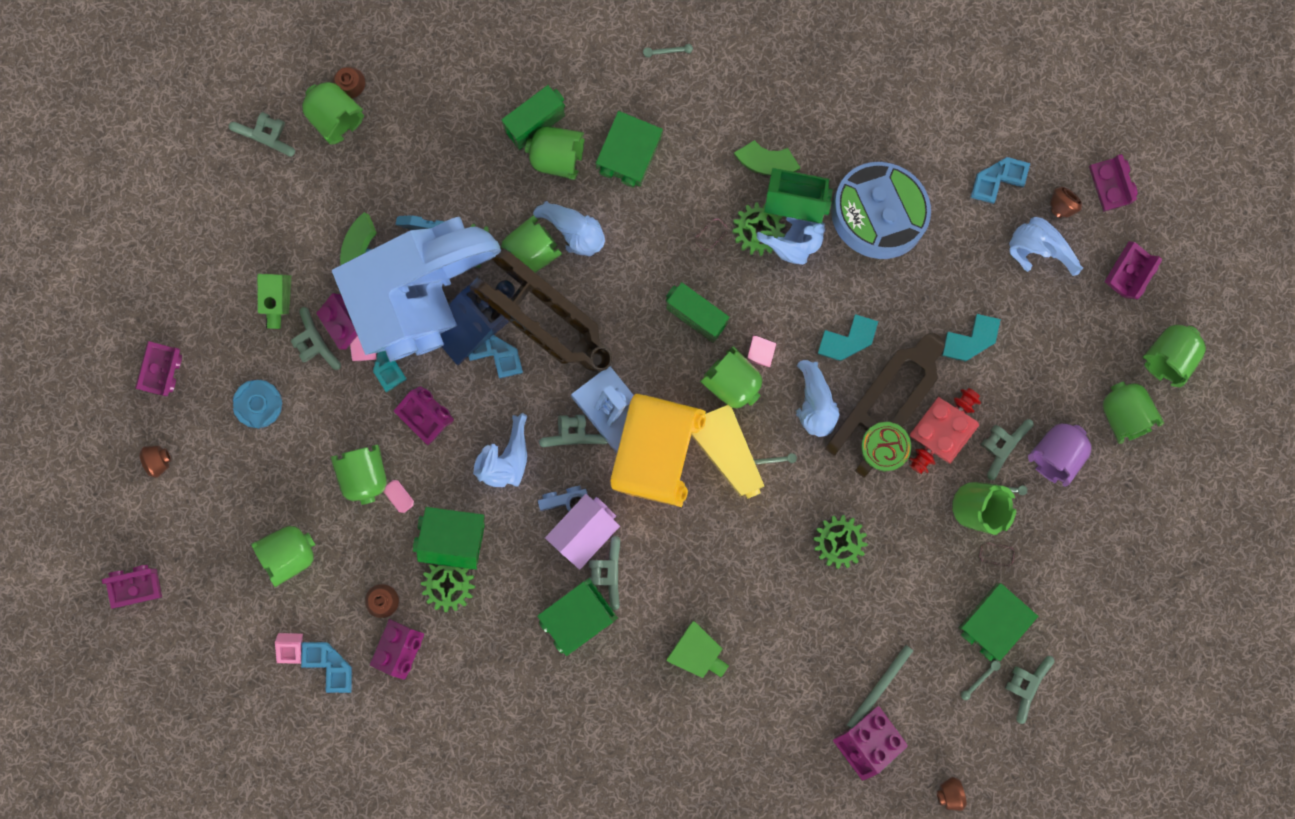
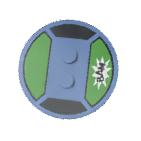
(880, 210)

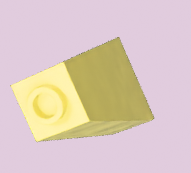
(729, 452)

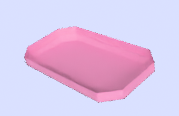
(398, 496)

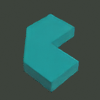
(859, 338)
(965, 347)
(388, 372)

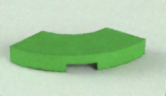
(762, 160)
(357, 238)

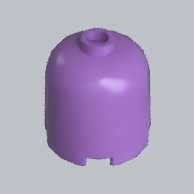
(1061, 453)

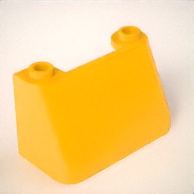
(655, 449)

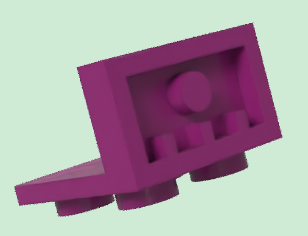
(871, 744)

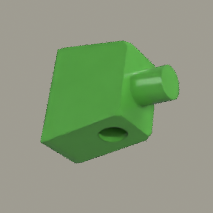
(275, 287)
(697, 653)

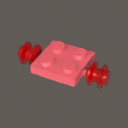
(944, 430)

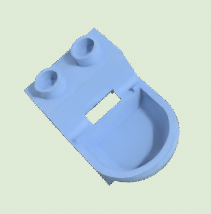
(398, 290)

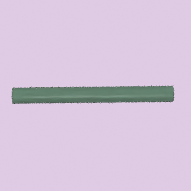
(881, 686)

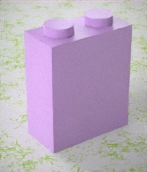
(583, 530)

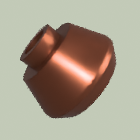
(352, 87)
(1065, 203)
(154, 460)
(388, 597)
(952, 795)

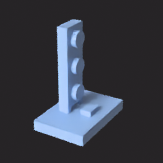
(605, 404)

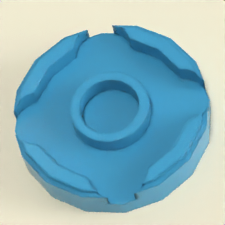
(257, 403)

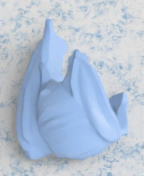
(579, 231)
(1045, 240)
(799, 242)
(818, 411)
(510, 465)

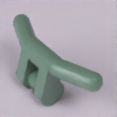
(259, 135)
(319, 345)
(578, 437)
(1010, 443)
(612, 577)
(1034, 682)

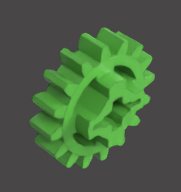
(750, 225)
(854, 549)
(447, 597)

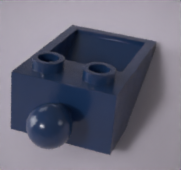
(473, 322)

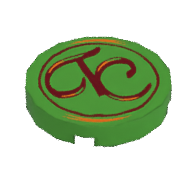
(886, 446)

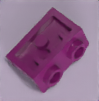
(1113, 183)
(424, 414)

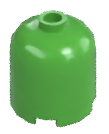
(331, 111)
(556, 151)
(532, 245)
(1175, 354)
(733, 380)
(1130, 411)
(360, 474)
(984, 507)
(284, 553)

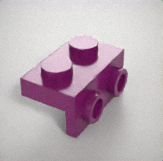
(1132, 271)
(337, 321)
(158, 369)
(132, 587)
(397, 649)

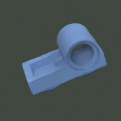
(552, 501)

